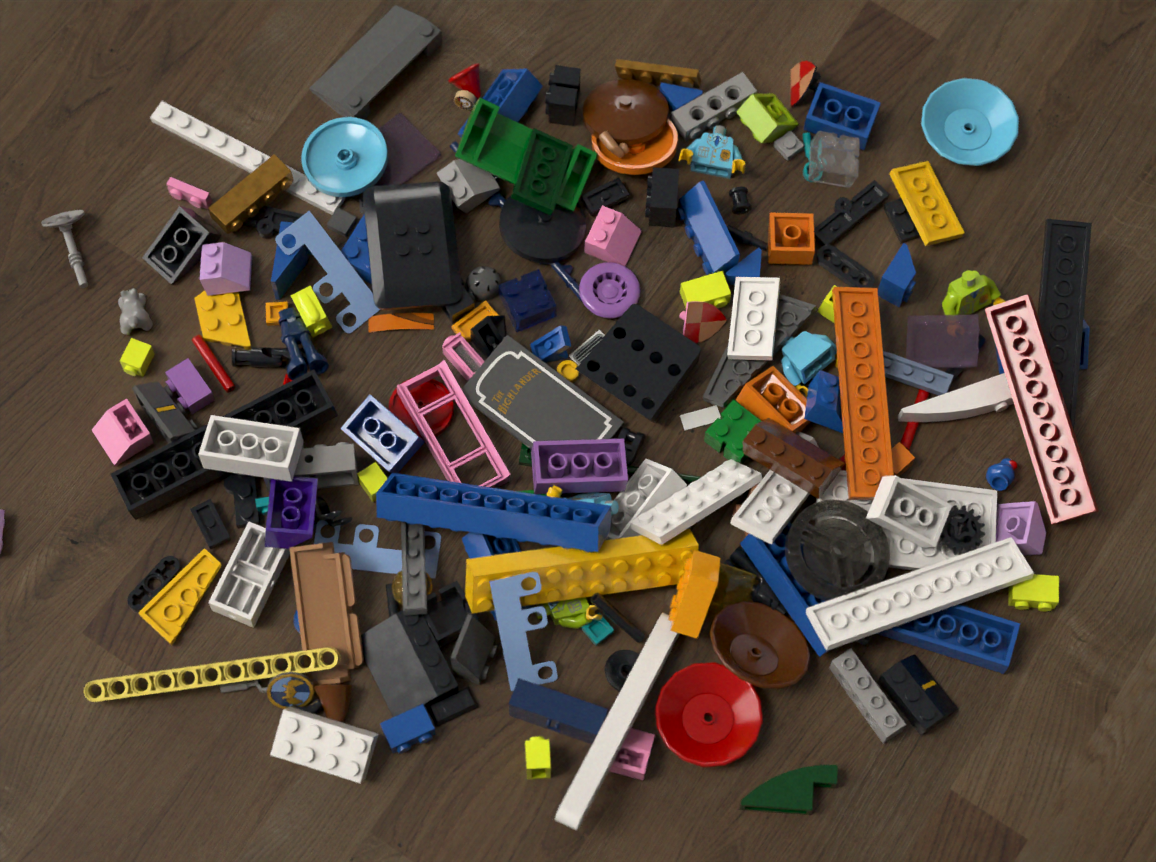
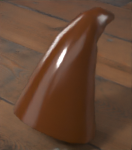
(335, 700)

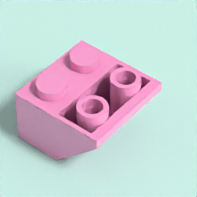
(122, 432)
(634, 754)

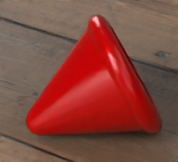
(468, 80)

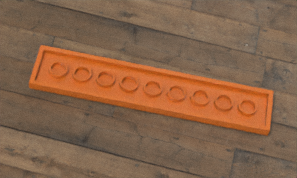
(862, 390)

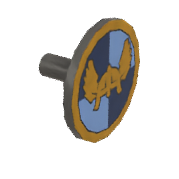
(290, 690)

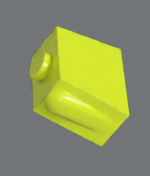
(311, 311)

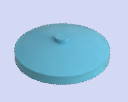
(344, 156)

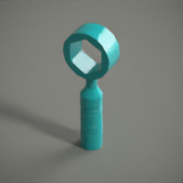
(807, 139)

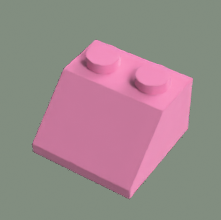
(612, 237)

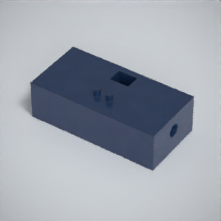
(556, 711)

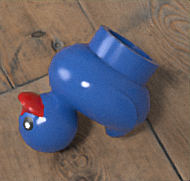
(1001, 474)

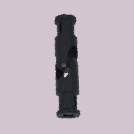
(264, 356)

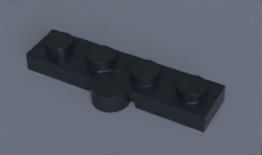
(849, 213)
(269, 219)
(245, 492)

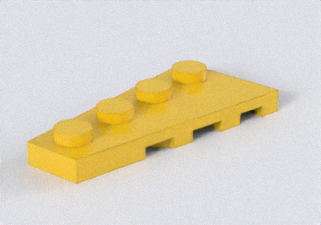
(178, 599)

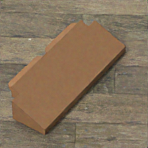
(324, 609)

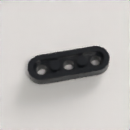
(842, 261)

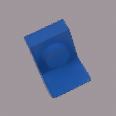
(552, 345)

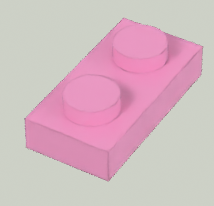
(196, 196)

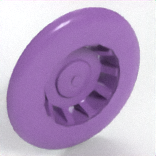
(609, 293)

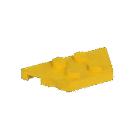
(222, 319)

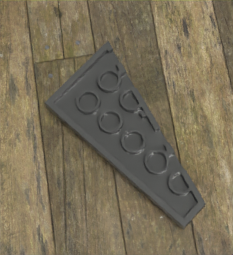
(734, 373)

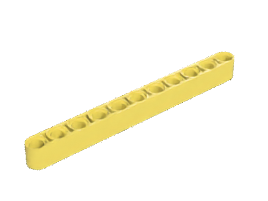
(201, 677)

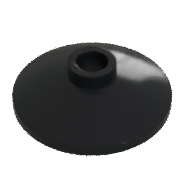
(619, 662)

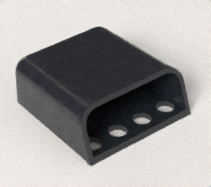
(641, 361)

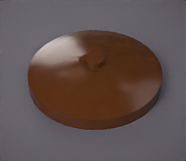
(627, 110)

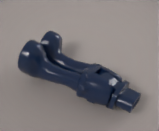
(293, 333)

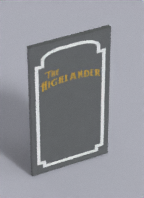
(535, 399)

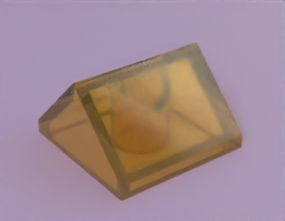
(732, 587)

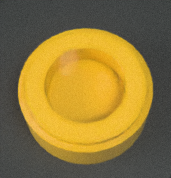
(568, 370)

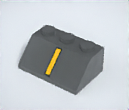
(162, 411)

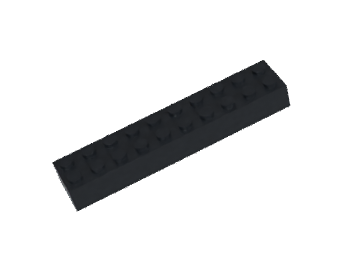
(177, 466)

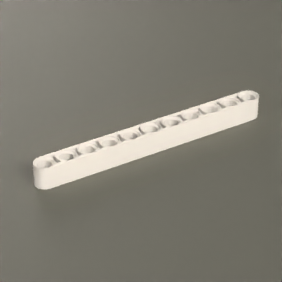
(617, 725)

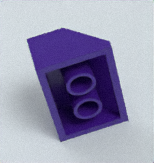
(290, 512)

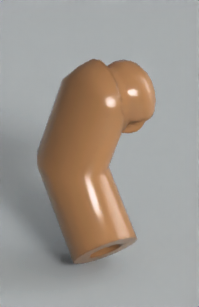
(611, 145)

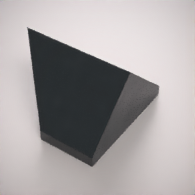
(488, 334)

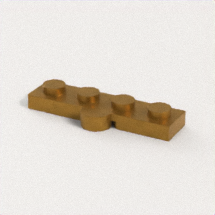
(658, 74)

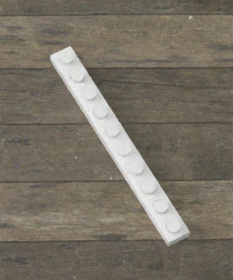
(237, 153)

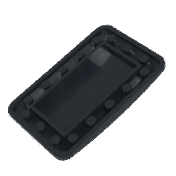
(412, 245)

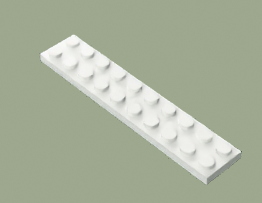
(919, 593)

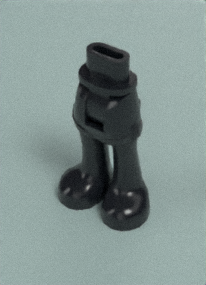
(762, 591)

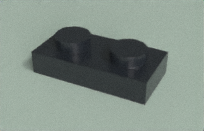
(605, 195)
(901, 221)
(210, 524)

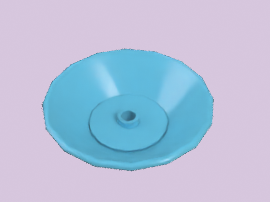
(975, 106)

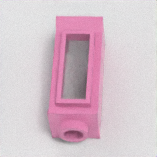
(462, 355)

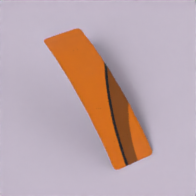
(401, 321)

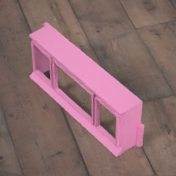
(455, 394)

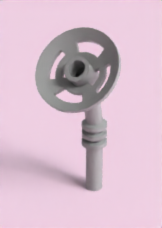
(64, 222)

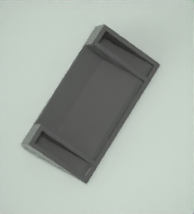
(376, 62)

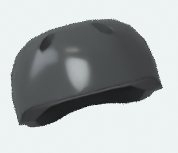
(485, 278)

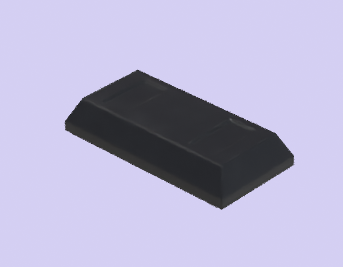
(452, 706)

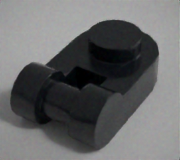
(631, 450)

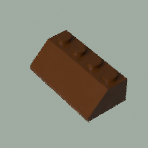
(791, 457)

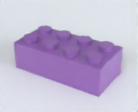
(579, 465)

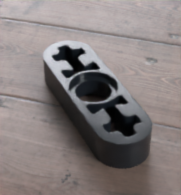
(153, 574)

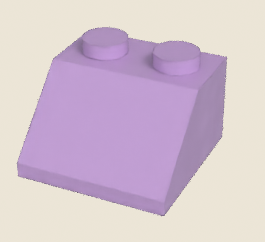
(225, 269)

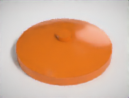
(642, 156)

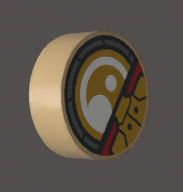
(465, 100)

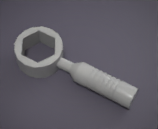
(242, 685)

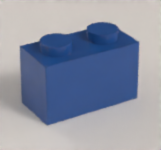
(408, 729)

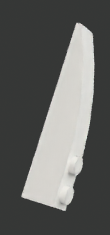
(962, 403)

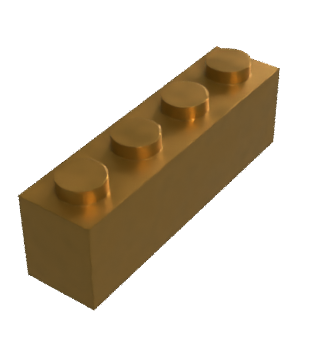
(251, 194)

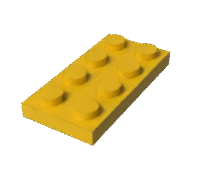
(926, 203)

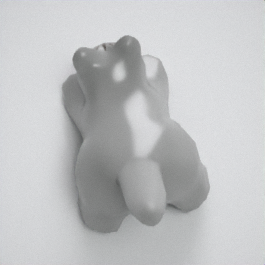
(133, 311)

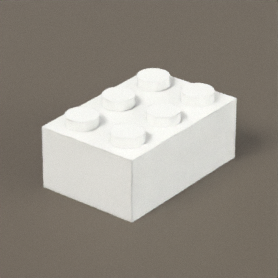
(909, 511)

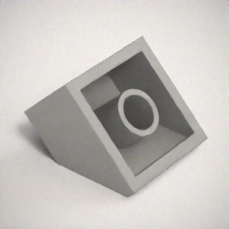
(468, 184)

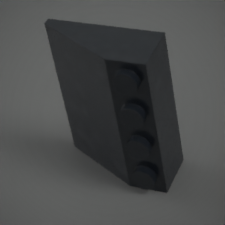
(407, 663)

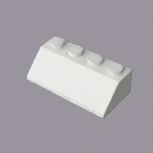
(644, 490)

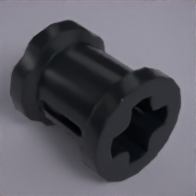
(737, 209)

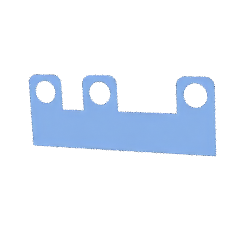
(339, 270)
(370, 558)
(513, 627)

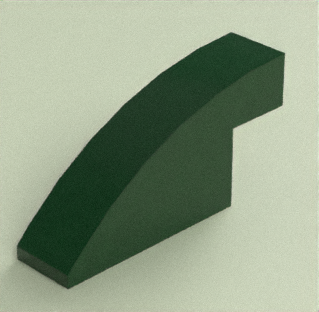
(791, 790)

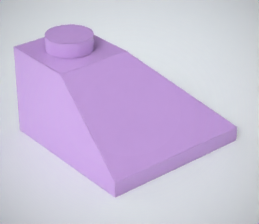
(1023, 524)

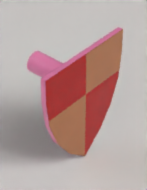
(701, 320)

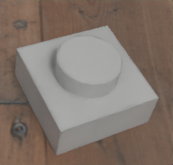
(788, 145)

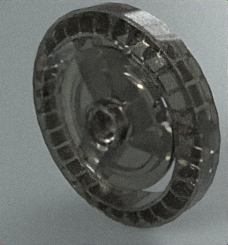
(820, 553)

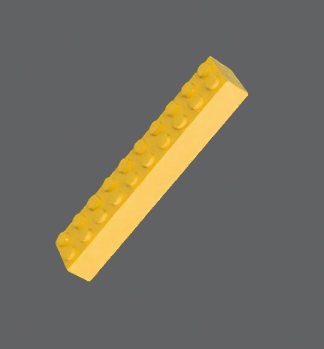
(575, 574)

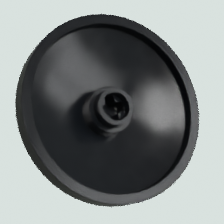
(541, 235)

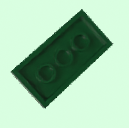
(541, 171)

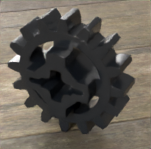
(969, 532)

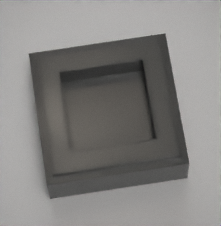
(341, 222)

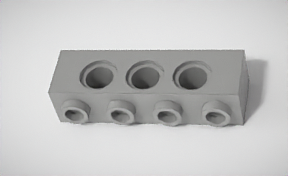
(718, 97)
(867, 696)

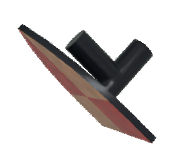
(803, 78)

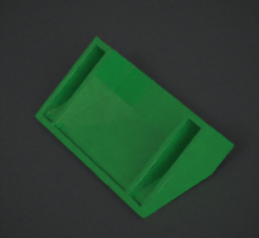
(499, 146)

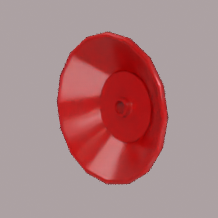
(714, 692)

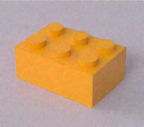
(694, 593)

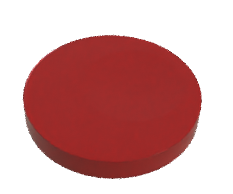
(424, 395)

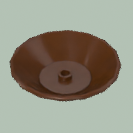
(760, 645)

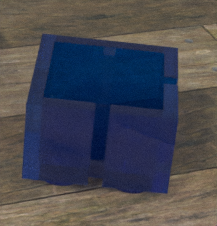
(527, 300)

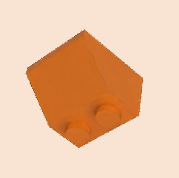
(791, 238)

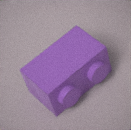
(189, 386)

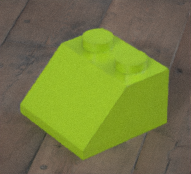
(766, 117)

